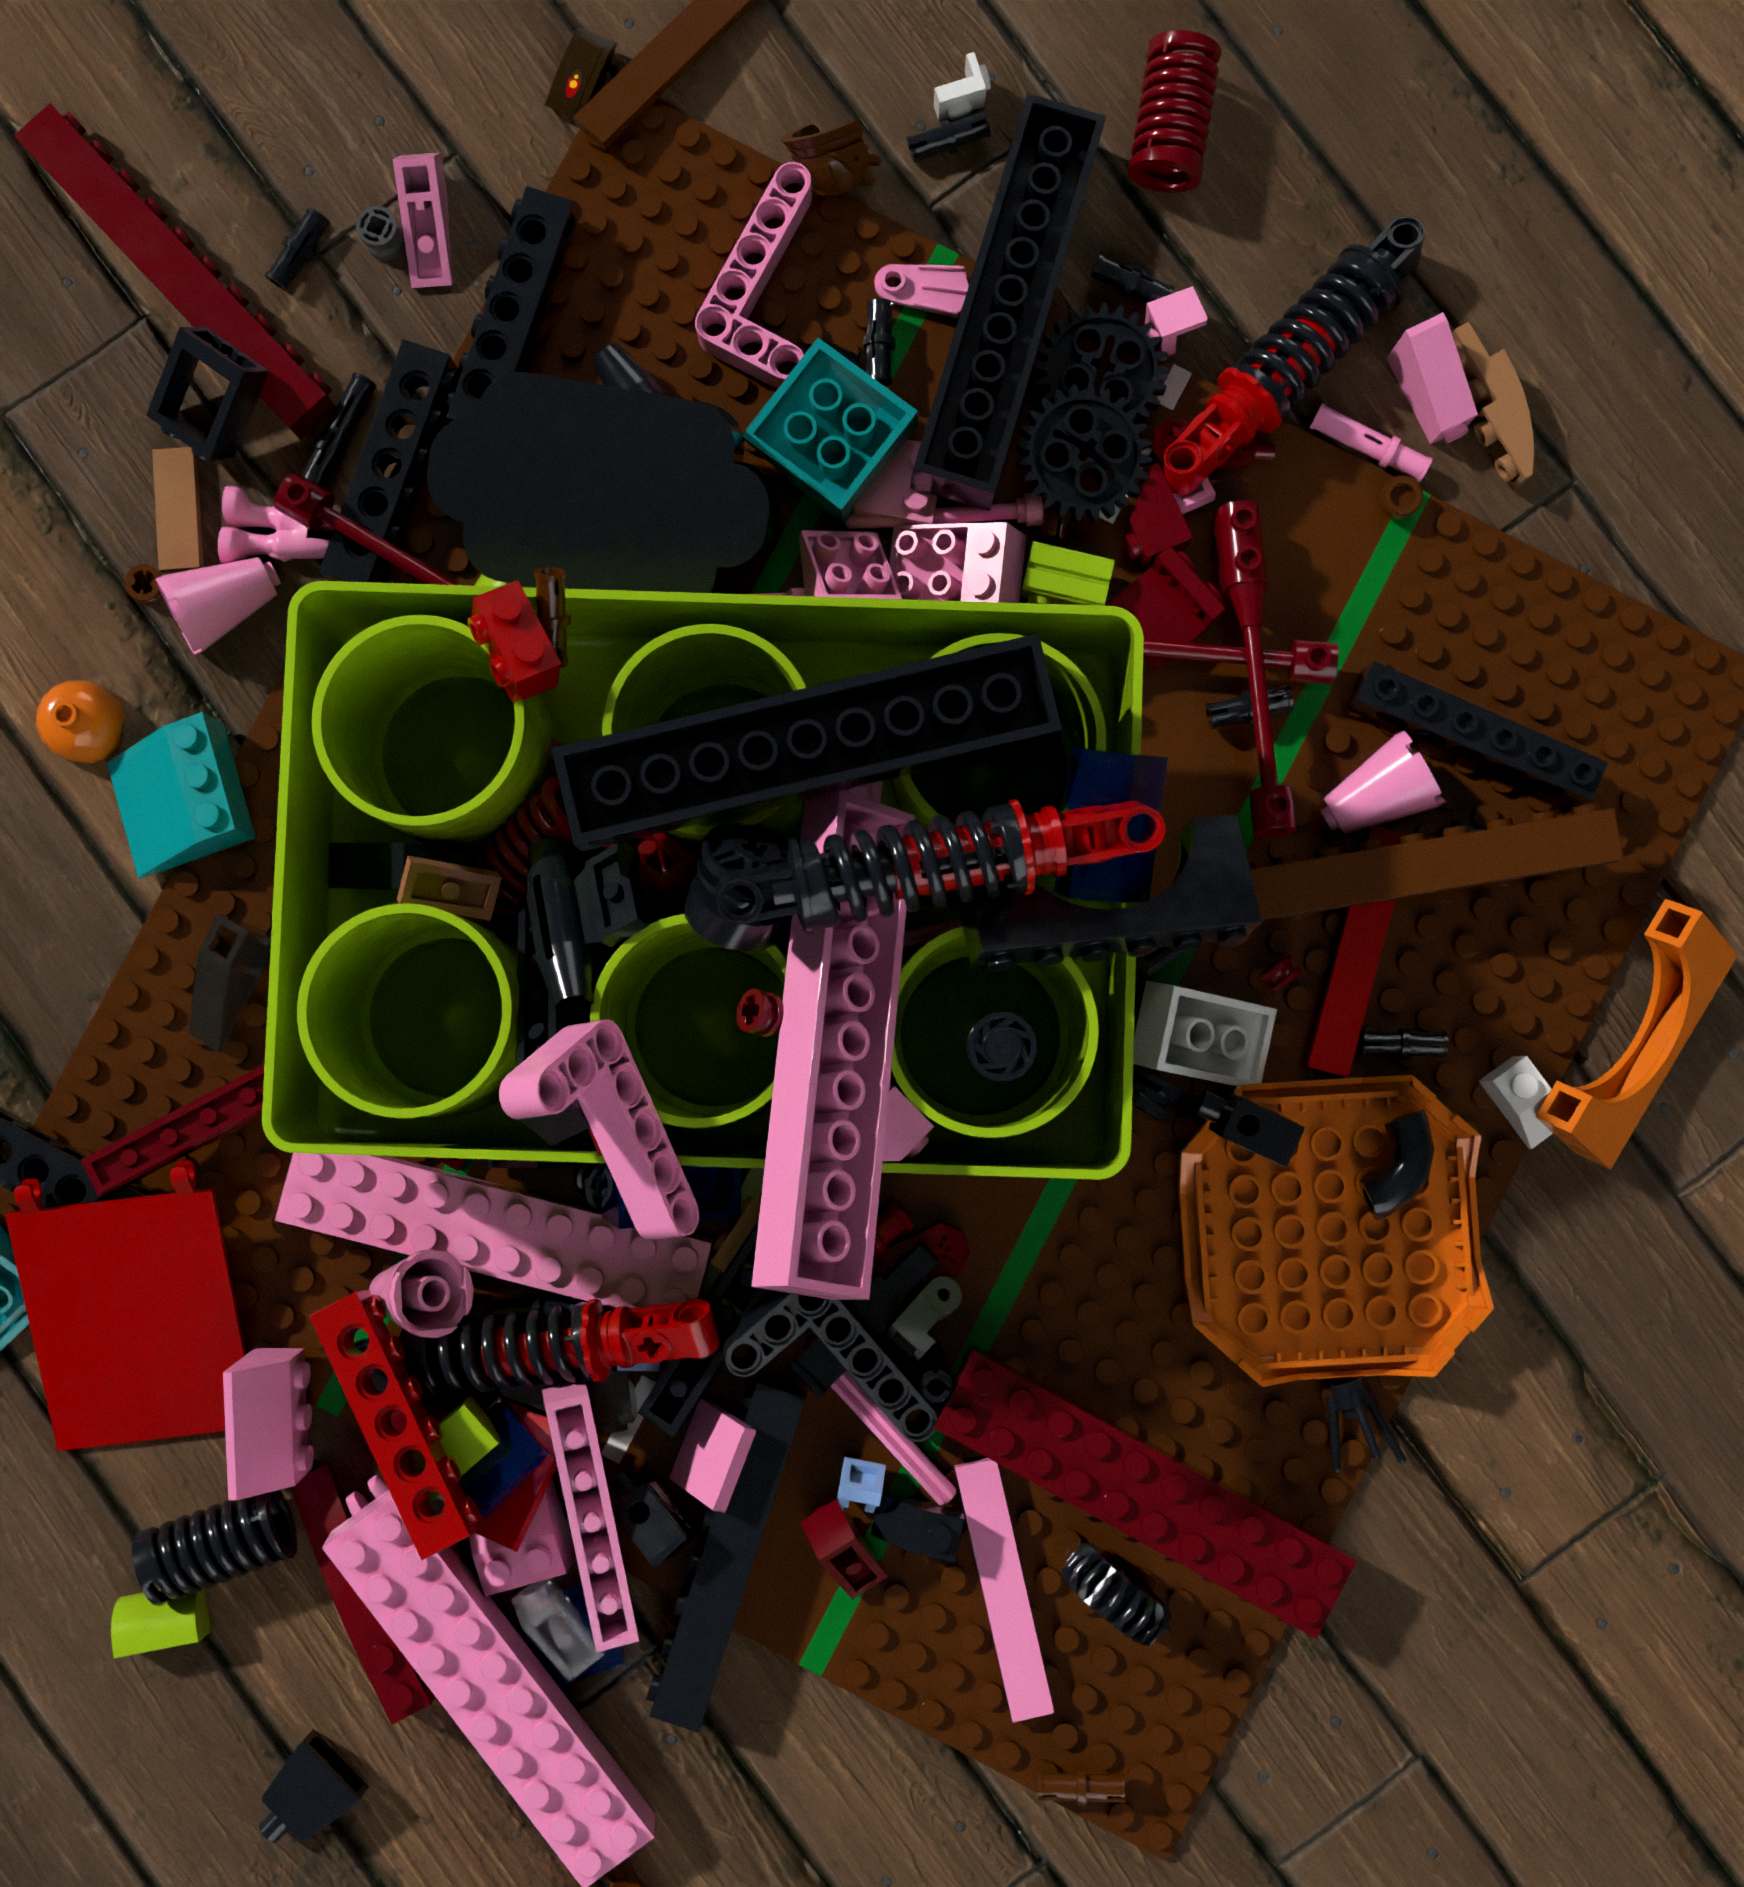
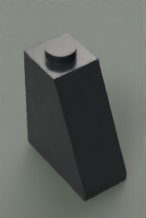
(376, 863)

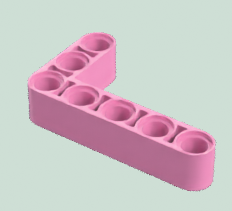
(753, 279)
(598, 1069)

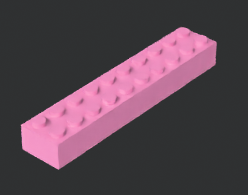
(831, 1084)
(491, 1229)
(494, 1691)

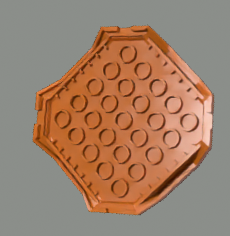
(1294, 1265)

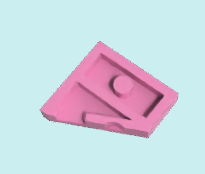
(891, 492)

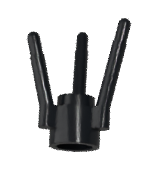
(1353, 1400)

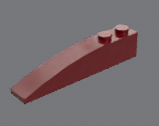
(390, 1673)

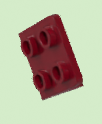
(1171, 602)

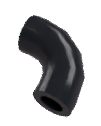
(1405, 1170)

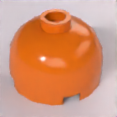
(80, 721)

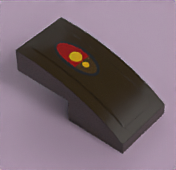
(580, 72)

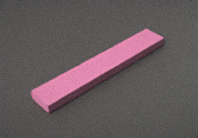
(1004, 1589)

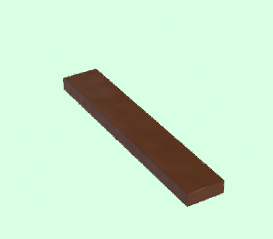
(657, 67)

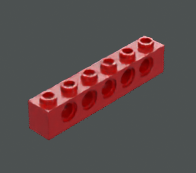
(373, 1412)

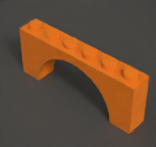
(1688, 970)

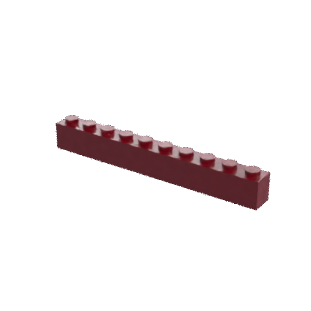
(170, 265)

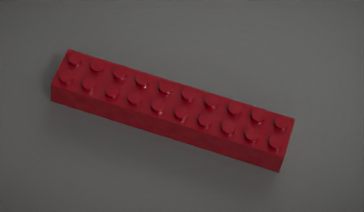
(1145, 1492)

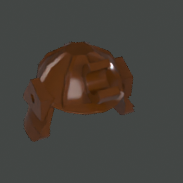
(833, 157)

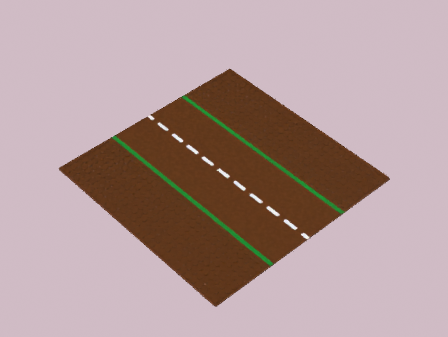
(1059, 1272)

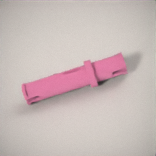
(1371, 443)

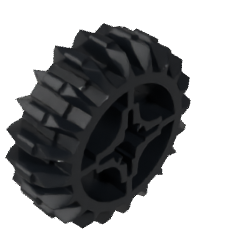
(1116, 1594)

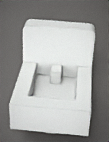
(965, 95)

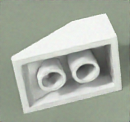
(1202, 1035)

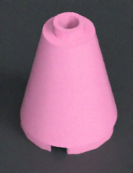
(217, 598)
(1383, 789)
(425, 1293)

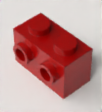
(515, 642)

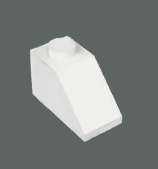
(1519, 1094)

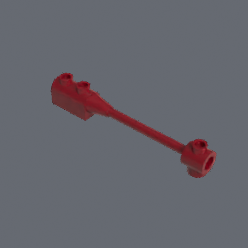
(313, 507)
(1245, 581)
(1306, 662)

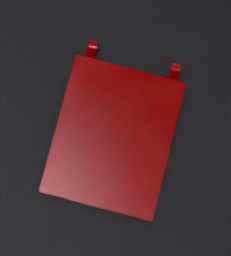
(128, 1312)

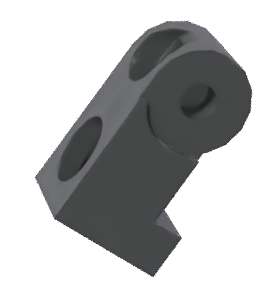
(931, 1305)

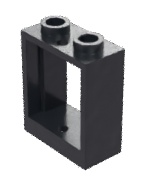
(238, 403)

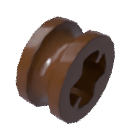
(132, 584)

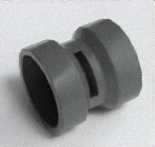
(386, 242)

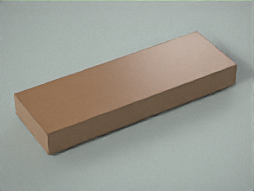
(177, 510)

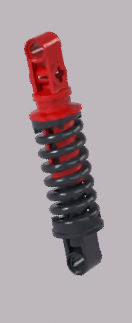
(1297, 352)
(935, 861)
(553, 1346)

